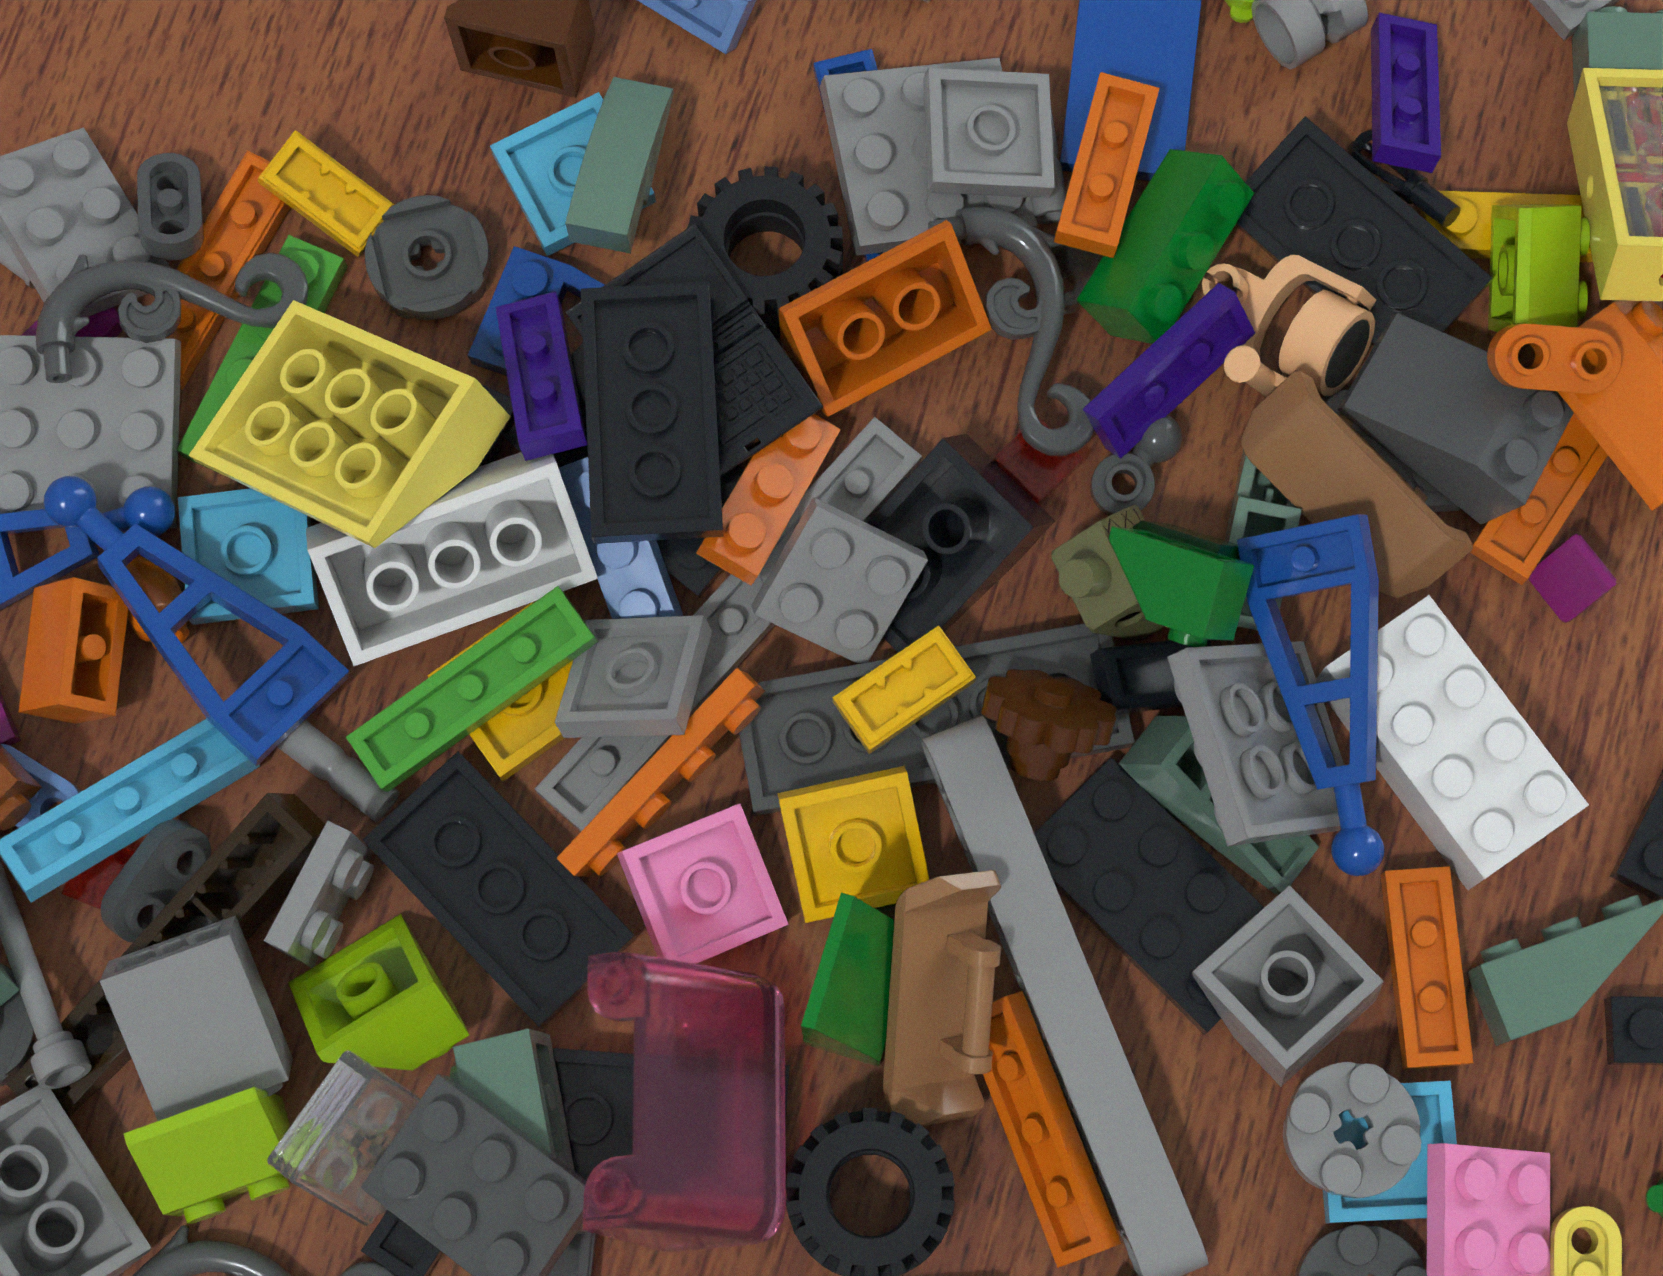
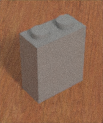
(197, 1019)

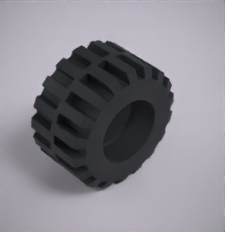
(779, 207)
(870, 1134)

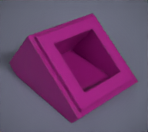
(1572, 579)

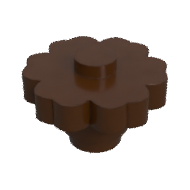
(1046, 720)

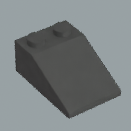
(1452, 420)

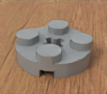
(1389, 1142)

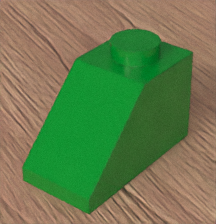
(1183, 585)

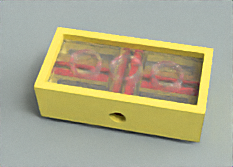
(1619, 173)

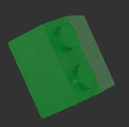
(852, 984)

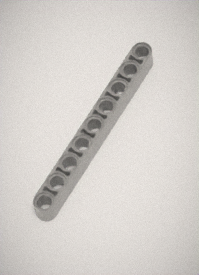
(1065, 1003)

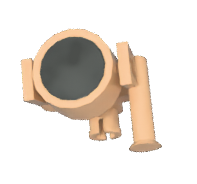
(1324, 338)

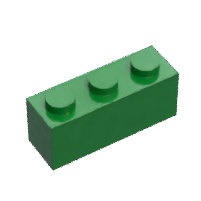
(1166, 245)

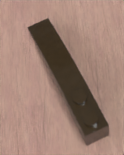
(242, 878)

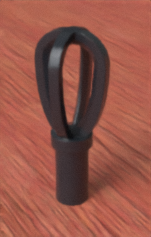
(1412, 190)

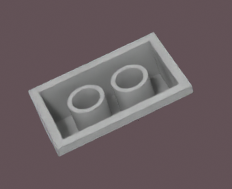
(55, 1198)

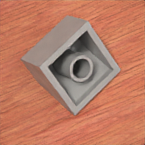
(1287, 985)

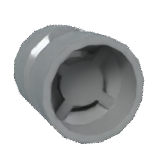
(1299, 28)

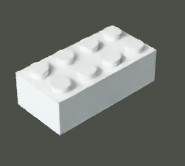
(465, 558)
(1458, 747)

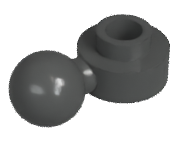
(1157, 445)

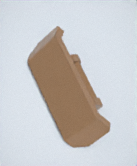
(1337, 474)
(940, 998)

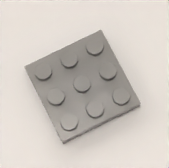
(881, 156)
(104, 425)
(1250, 744)

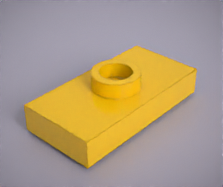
(325, 192)
(904, 689)

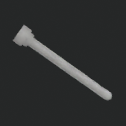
(57, 1056)

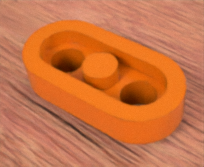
(1556, 358)

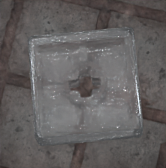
(344, 1136)

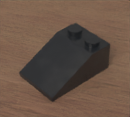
(969, 526)

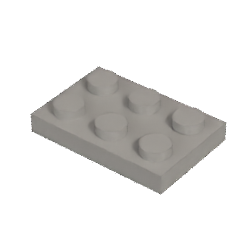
(63, 205)

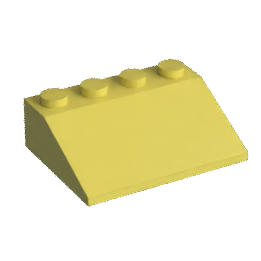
(349, 426)

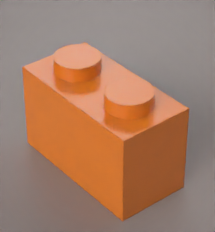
(74, 651)

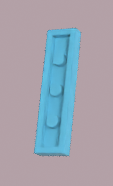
(121, 808)

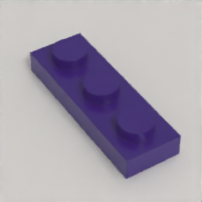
(1405, 93)
(1169, 370)
(541, 376)

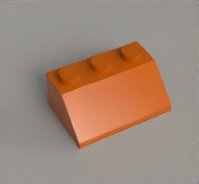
(883, 319)
(1629, 412)

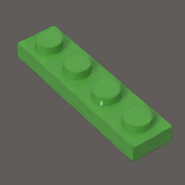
(323, 276)
(471, 689)

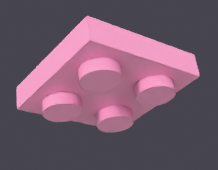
(703, 887)
(1487, 1211)

